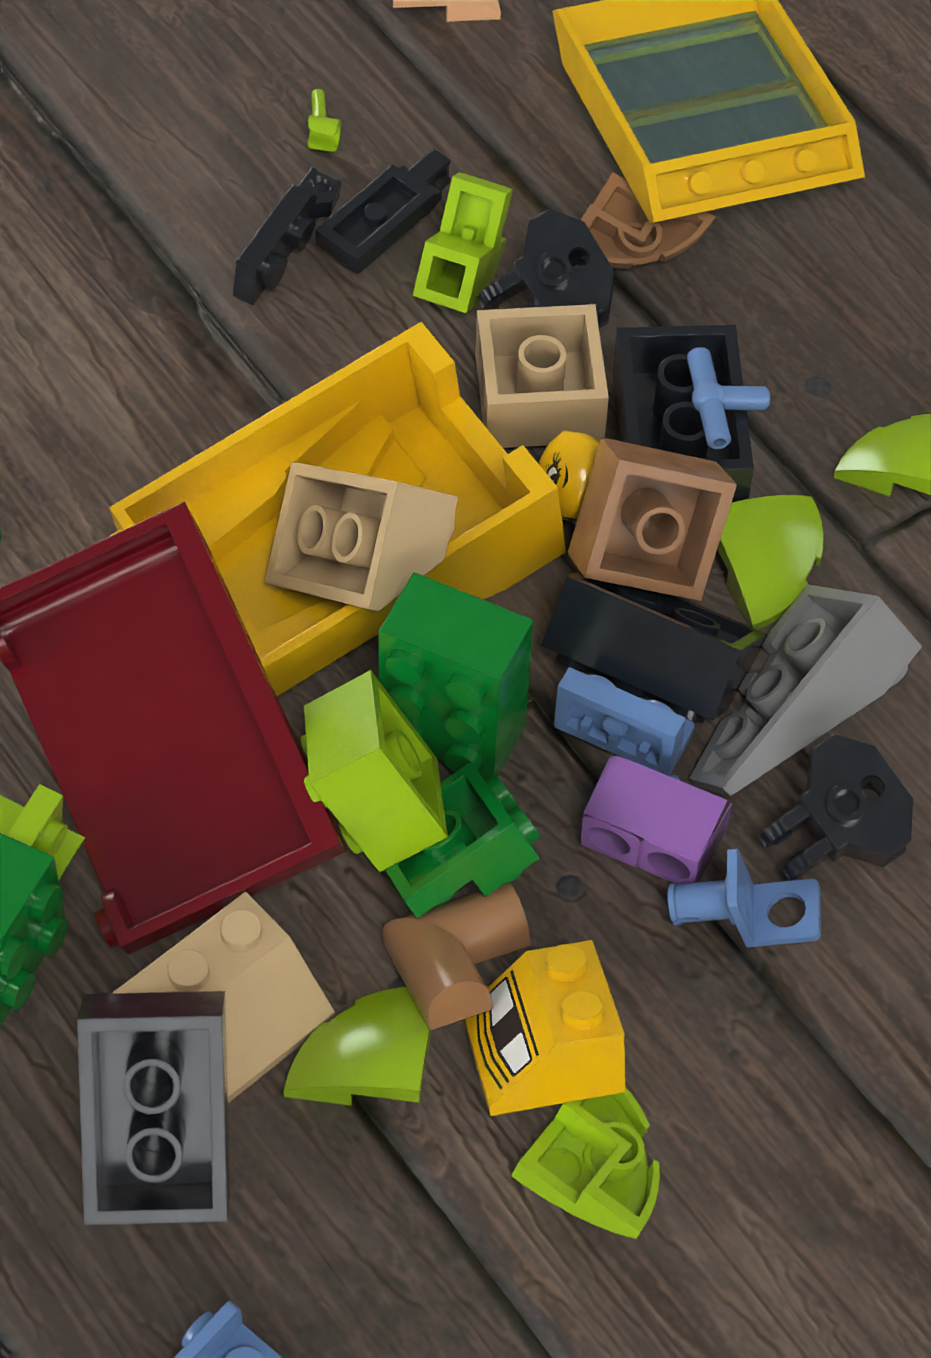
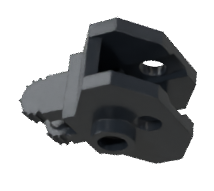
(548, 271)
(840, 812)

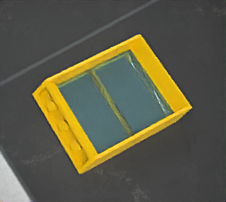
(707, 101)

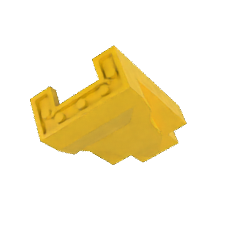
(381, 418)

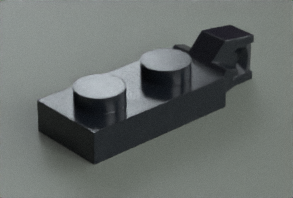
(384, 211)
(285, 229)

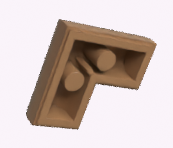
(443, 945)

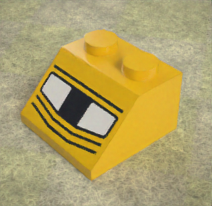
(549, 1032)

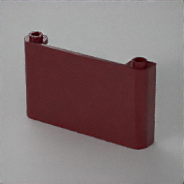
(161, 729)

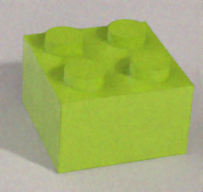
(373, 772)

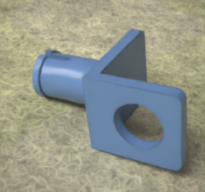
(747, 905)

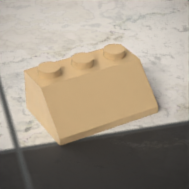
(357, 535)
(266, 984)

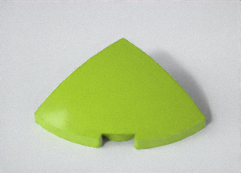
(891, 457)
(770, 553)
(364, 1051)
(595, 1164)

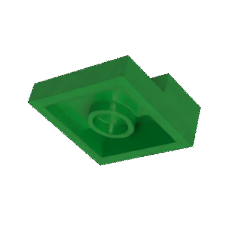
(484, 844)

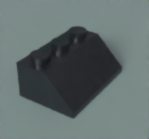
(653, 644)

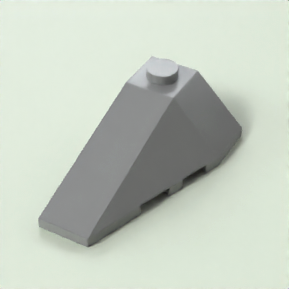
(823, 665)

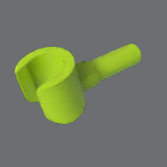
(324, 131)

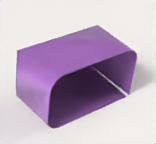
(653, 821)

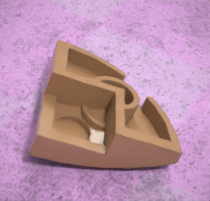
(628, 235)

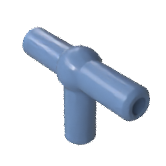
(713, 399)

